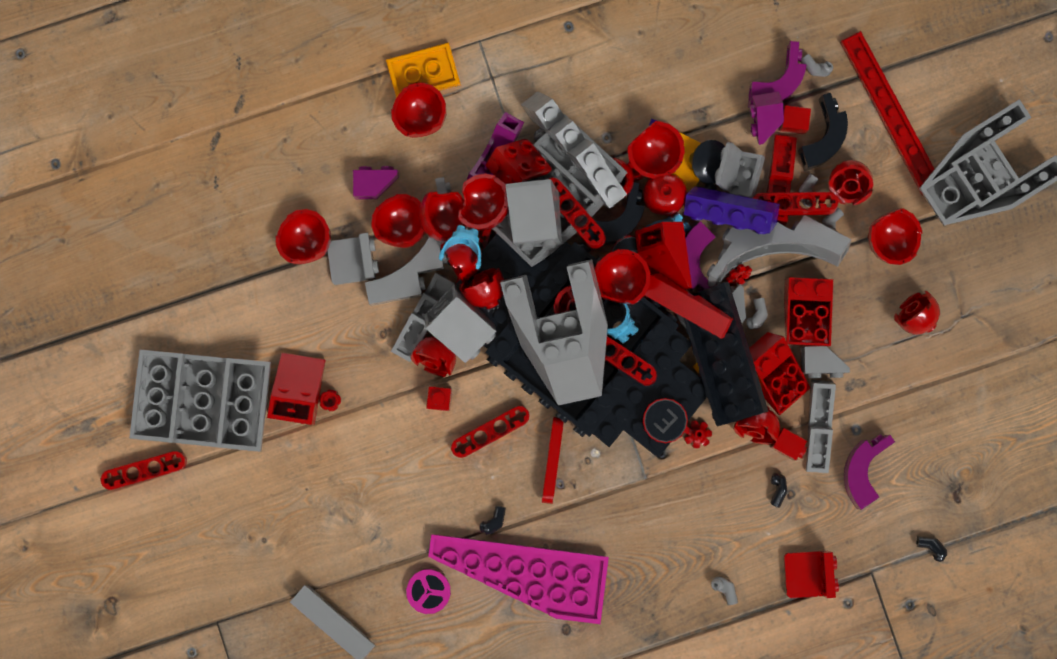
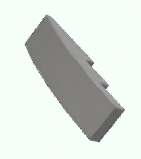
(415, 329)

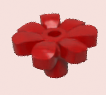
(738, 275)
(692, 434)

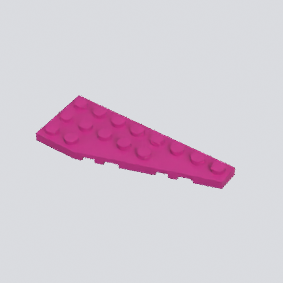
(547, 579)

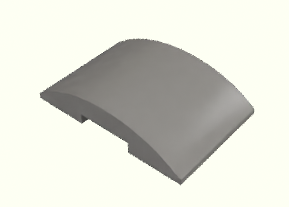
(577, 184)
(200, 400)

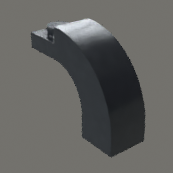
(835, 134)
(626, 223)

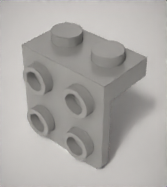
(739, 171)
(352, 260)

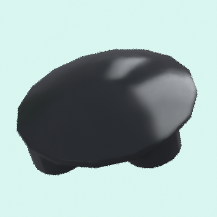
(707, 160)

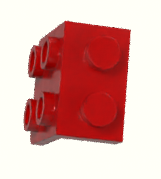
(517, 162)
(810, 574)

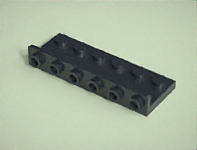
(726, 363)

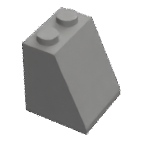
(534, 214)
(459, 325)

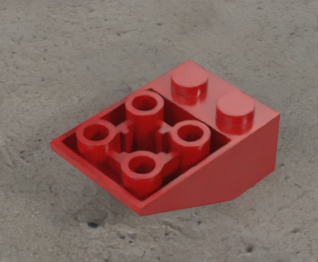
(665, 251)
(808, 311)
(778, 372)
(296, 389)

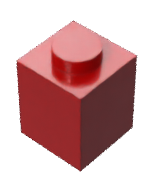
(796, 119)
(439, 398)
(789, 445)

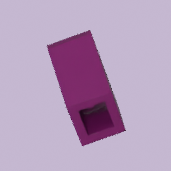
(767, 115)
(370, 183)

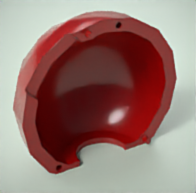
(419, 110)
(657, 150)
(483, 202)
(440, 214)
(397, 221)
(303, 237)
(895, 237)
(622, 276)

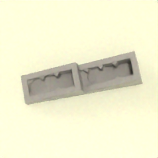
(820, 426)
(332, 622)

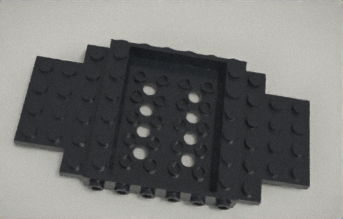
(622, 397)

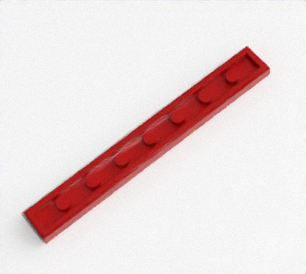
(888, 108)

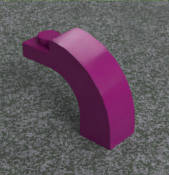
(789, 82)
(505, 132)
(696, 241)
(856, 470)

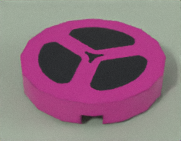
(428, 591)

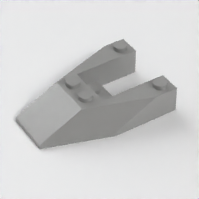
(977, 176)
(564, 346)

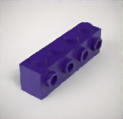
(731, 210)

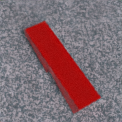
(782, 170)
(688, 306)

